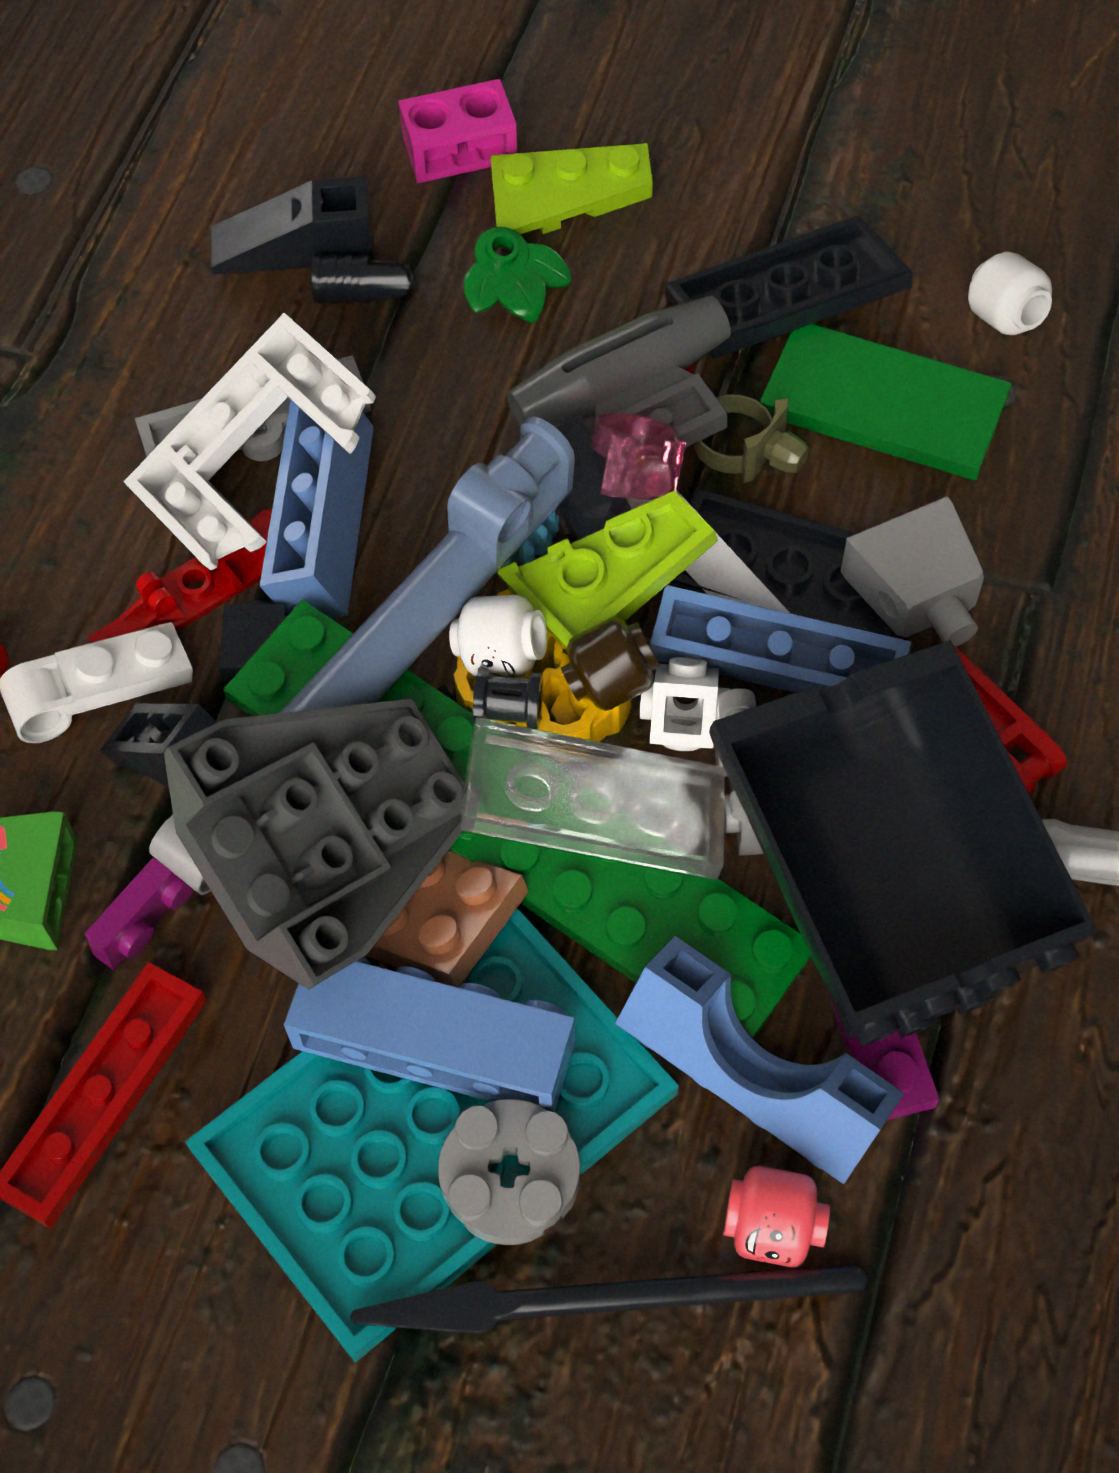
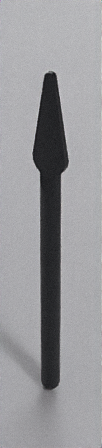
(478, 1306)

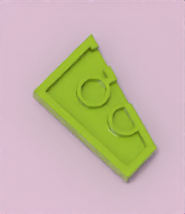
(555, 185)
(612, 568)

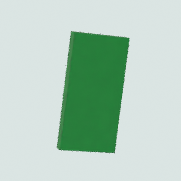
(887, 399)

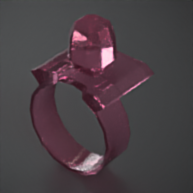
(640, 455)

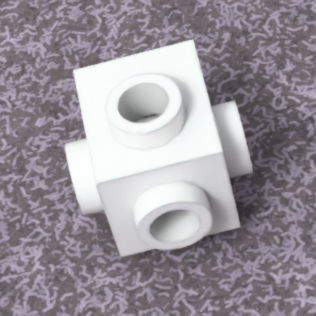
(678, 724)

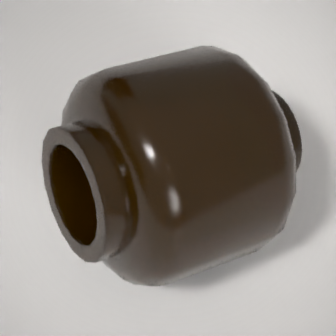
(610, 663)

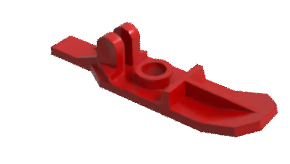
(170, 600)

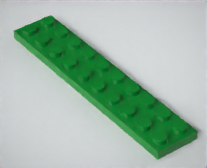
(603, 904)

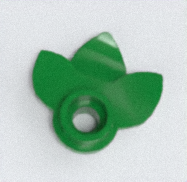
(514, 279)

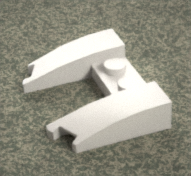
(178, 470)

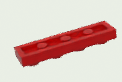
(99, 1094)

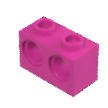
(457, 130)

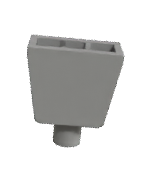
(918, 572)

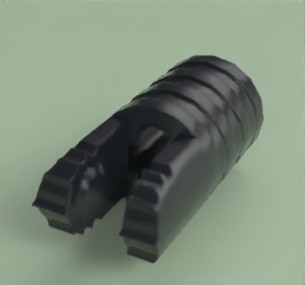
(357, 278)

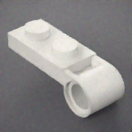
(53, 688)

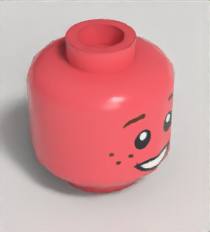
(775, 1216)

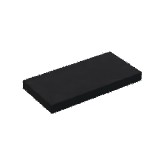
(796, 282)
(791, 557)

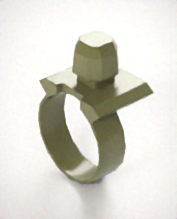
(773, 443)

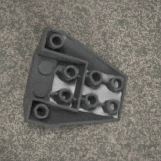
(315, 825)

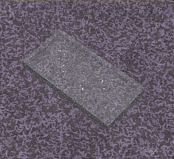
(594, 799)

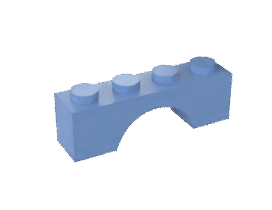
(818, 1110)

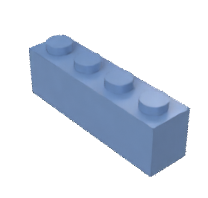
(315, 516)
(765, 643)
(435, 1033)

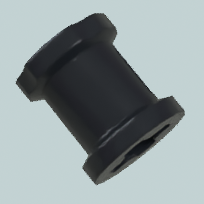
(508, 698)

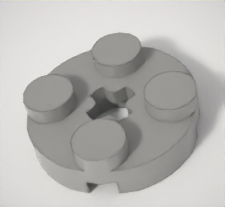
(537, 1199)

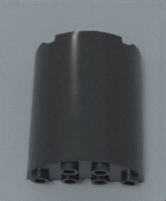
(902, 842)

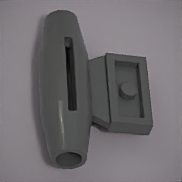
(635, 373)

